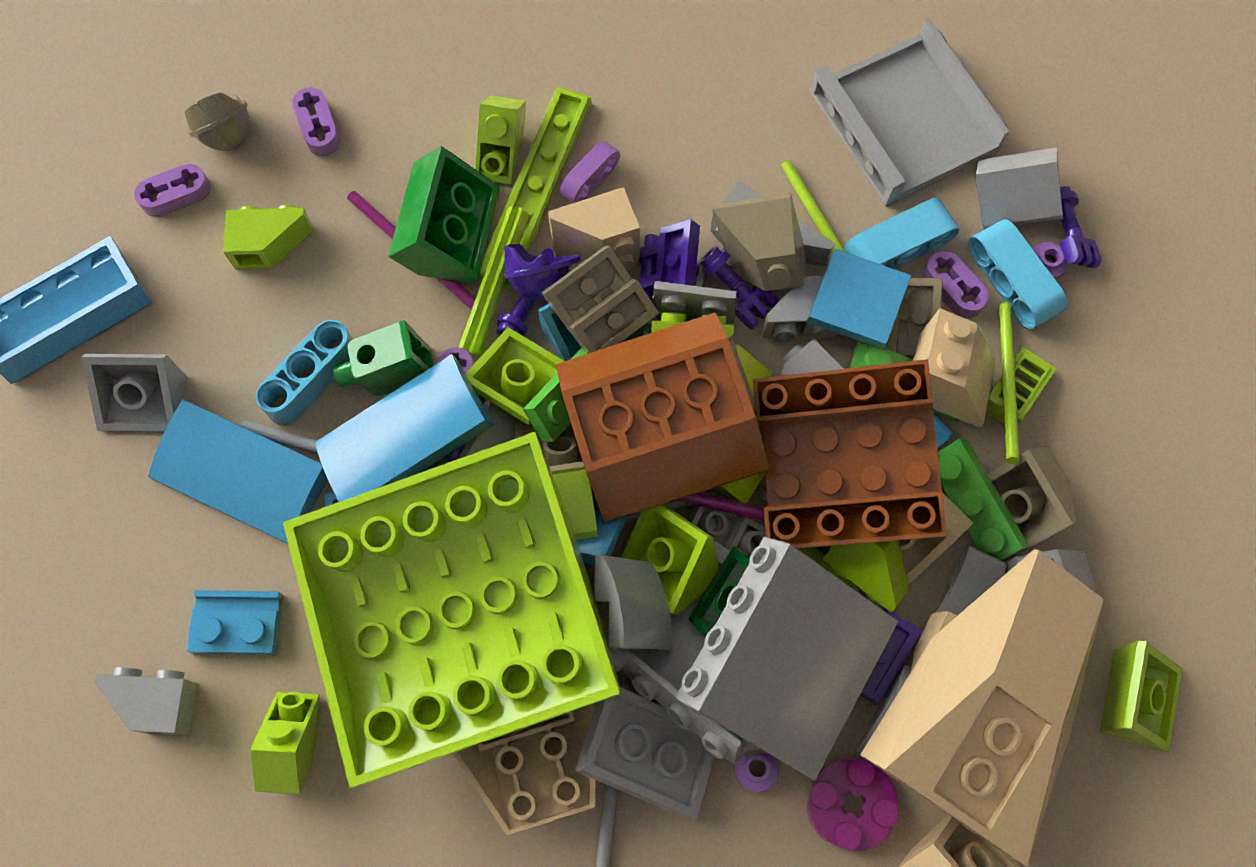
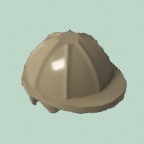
(218, 121)

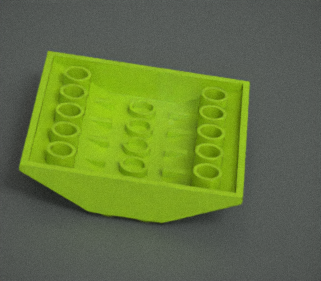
(449, 610)

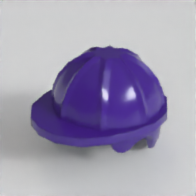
(534, 274)

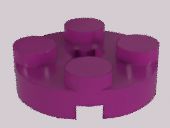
(878, 806)

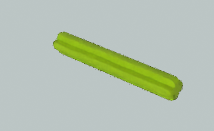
(492, 282)

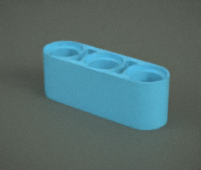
(905, 235)
(1017, 274)
(304, 391)

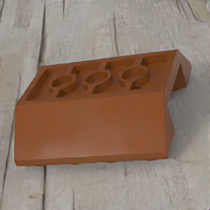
(662, 417)
(851, 455)

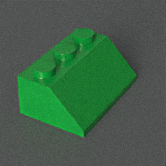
(444, 218)

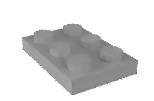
(646, 754)

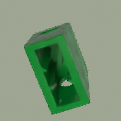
(384, 359)

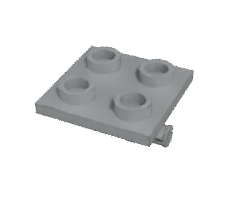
(695, 300)

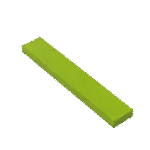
(544, 165)

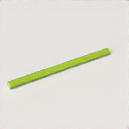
(810, 203)
(1009, 386)

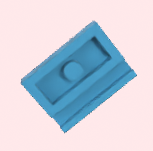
(235, 622)

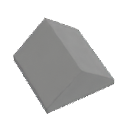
(1020, 188)
(133, 390)

